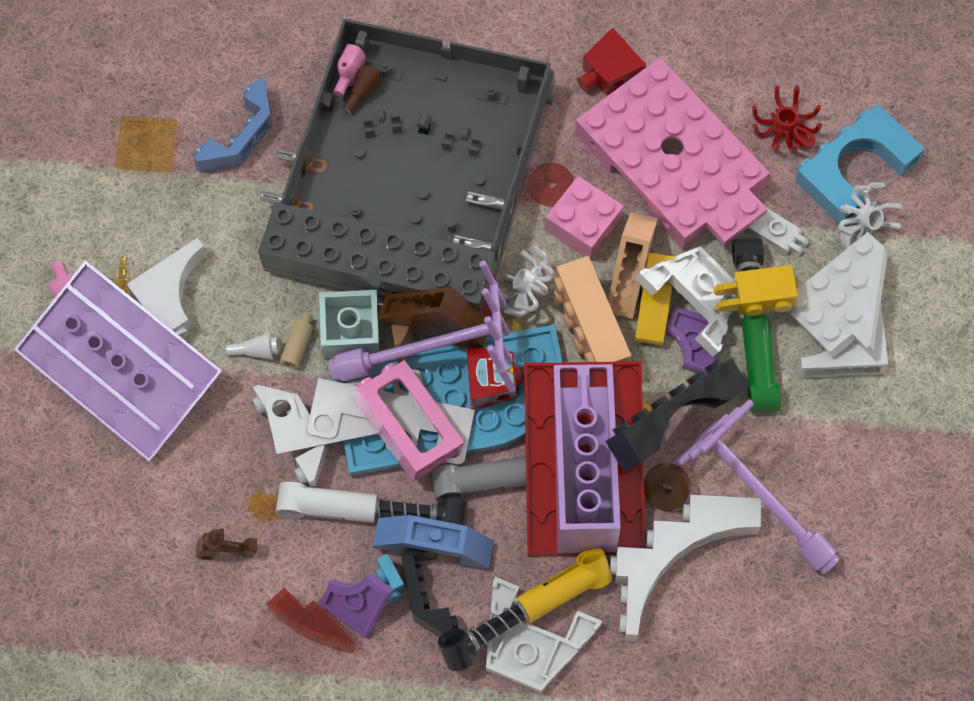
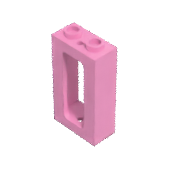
(410, 458)

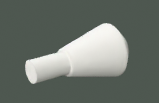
(263, 346)

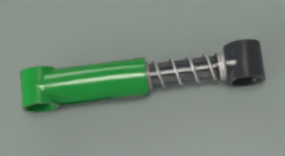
(757, 338)

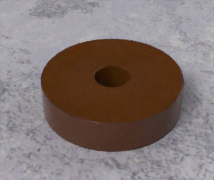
(667, 474)

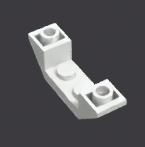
(308, 464)

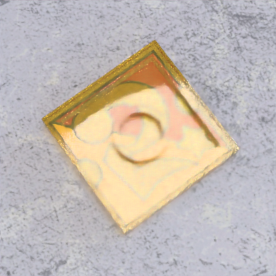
(146, 144)

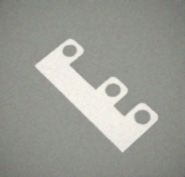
(336, 398)
(291, 431)

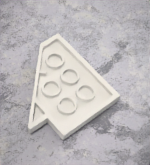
(844, 298)

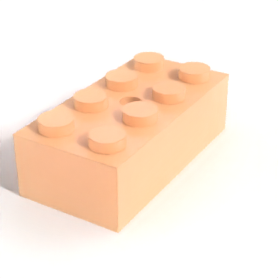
(588, 313)

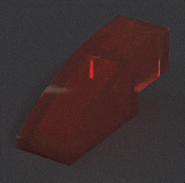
(309, 622)

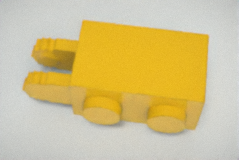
(759, 291)

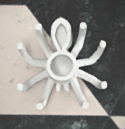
(868, 216)
(527, 284)

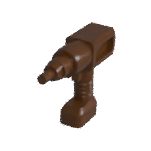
(213, 542)

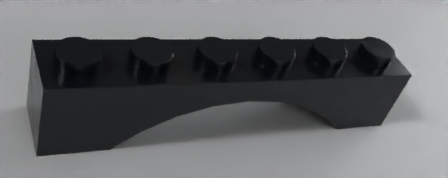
(643, 437)

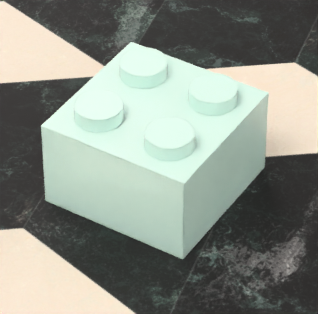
(348, 322)

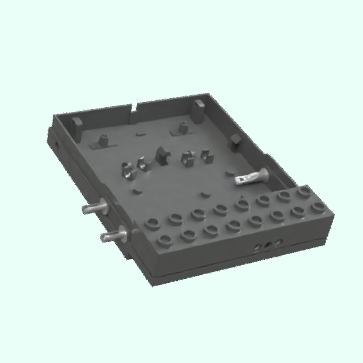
(402, 207)

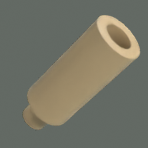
(297, 342)

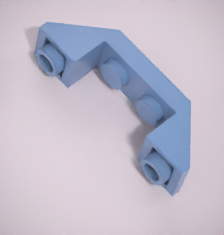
(215, 156)
(434, 536)

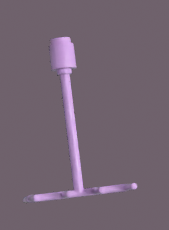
(358, 362)
(812, 546)

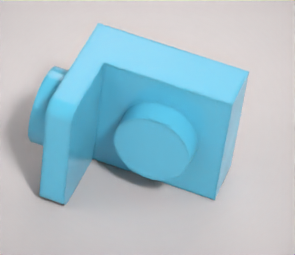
(390, 576)

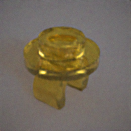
(257, 504)

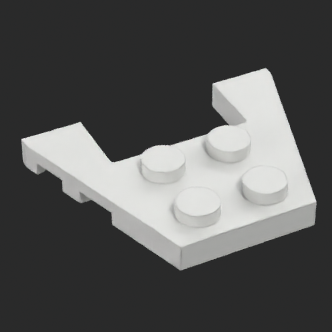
(694, 277)
(528, 652)

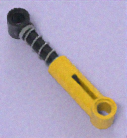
(588, 572)

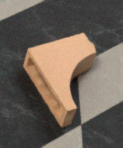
(631, 259)

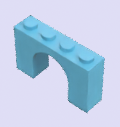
(872, 132)

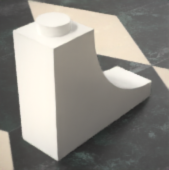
(163, 285)
(850, 361)

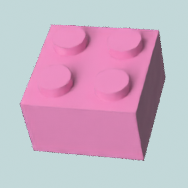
(584, 217)

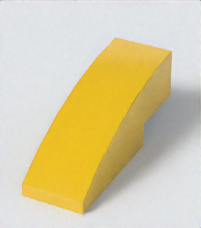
(654, 308)

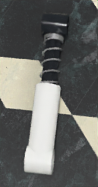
(298, 500)

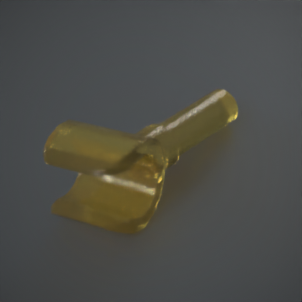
(122, 281)

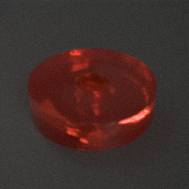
(549, 173)

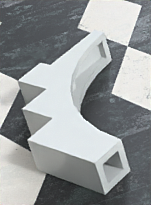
(707, 519)

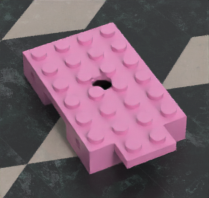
(691, 193)

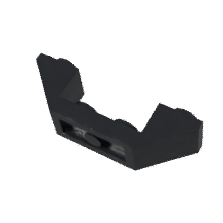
(434, 621)

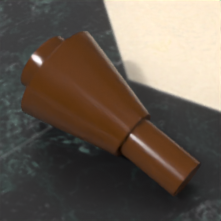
(366, 82)

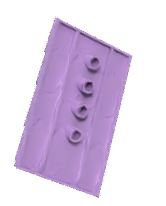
(117, 360)

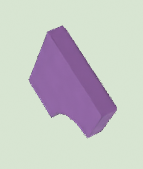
(684, 328)
(358, 603)

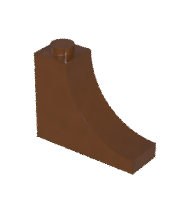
(435, 311)

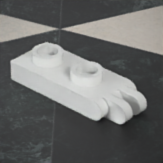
(779, 233)

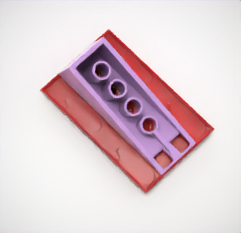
(573, 481)

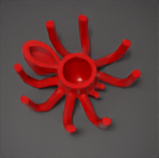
(787, 121)

